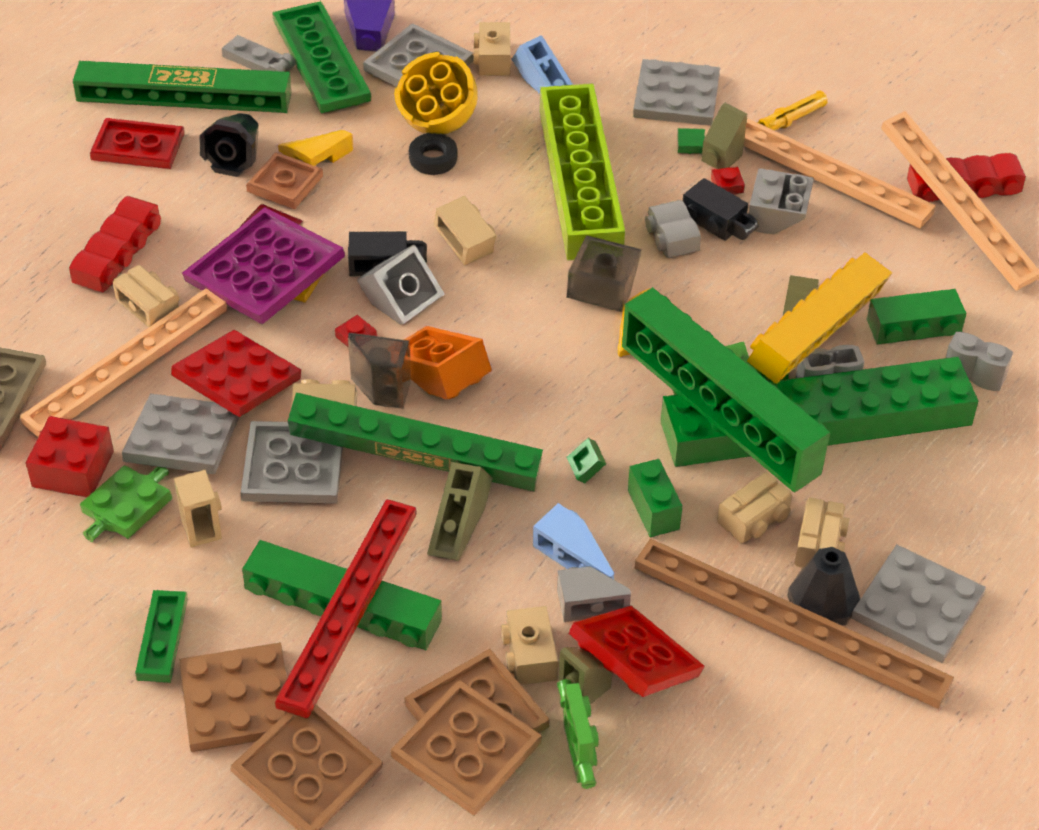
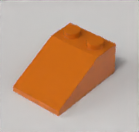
(446, 361)

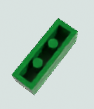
(916, 316)

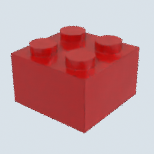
(69, 456)

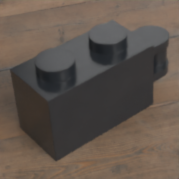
(719, 211)
(375, 247)

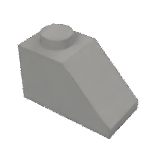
(589, 593)

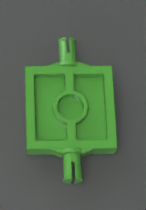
(125, 502)
(579, 734)

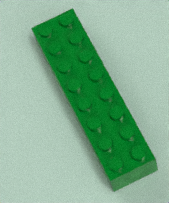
(725, 390)

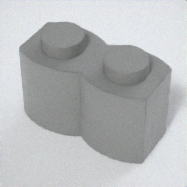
(673, 228)
(836, 360)
(983, 361)

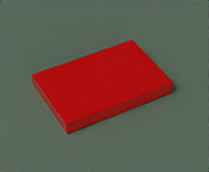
(137, 143)

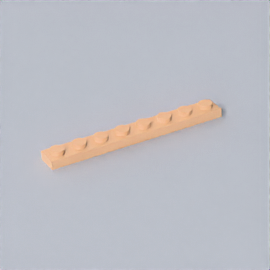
(838, 175)
(961, 201)
(126, 361)

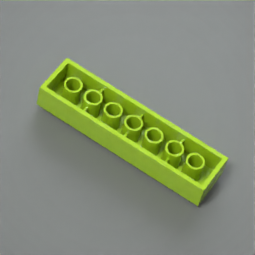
(580, 166)

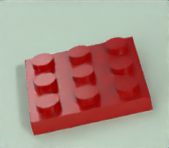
(236, 372)
(636, 650)

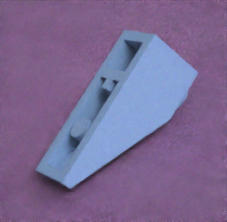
(539, 65)
(569, 541)

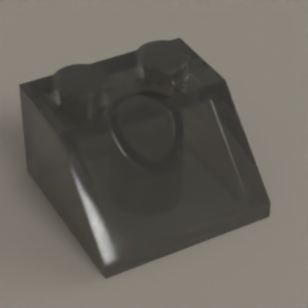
(603, 273)
(380, 368)

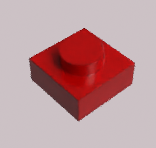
(728, 179)
(354, 325)

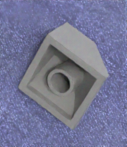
(401, 285)

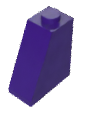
(369, 22)

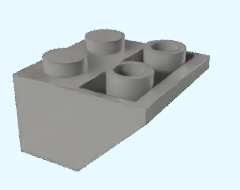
(779, 200)

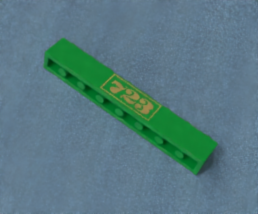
(182, 86)
(412, 440)

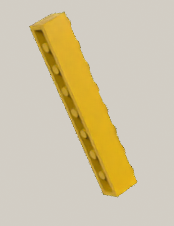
(817, 317)

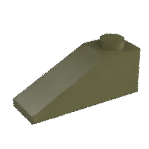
(459, 510)

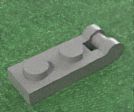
(256, 56)

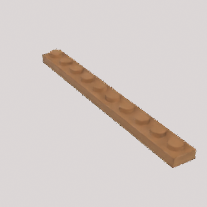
(795, 623)

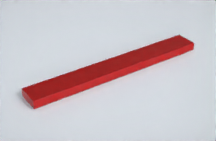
(345, 609)

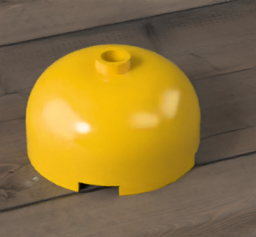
(436, 93)

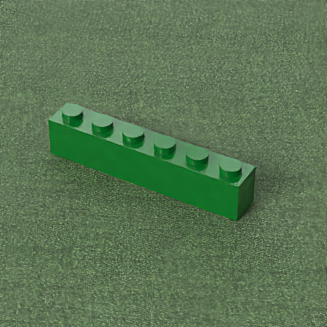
(312, 583)

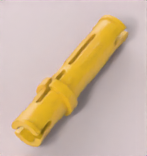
(785, 116)

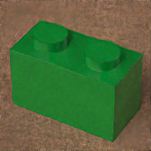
(654, 497)

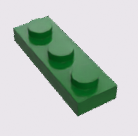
(161, 636)

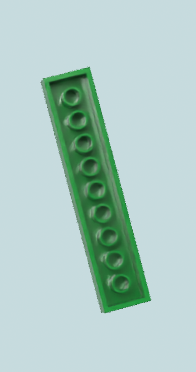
(849, 404)

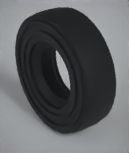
(433, 165)

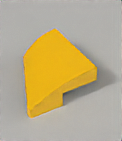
(318, 148)

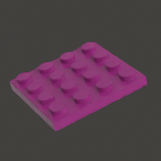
(264, 265)

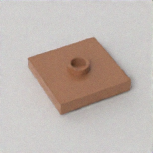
(284, 180)

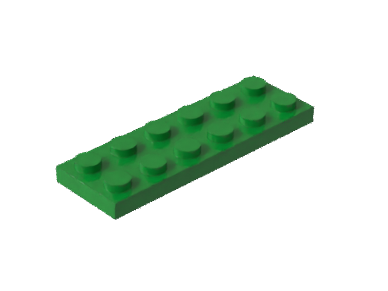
(321, 57)

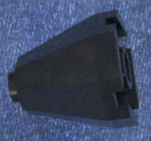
(230, 144)
(826, 586)

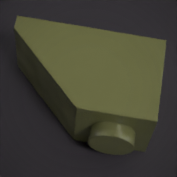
(725, 138)
(586, 670)

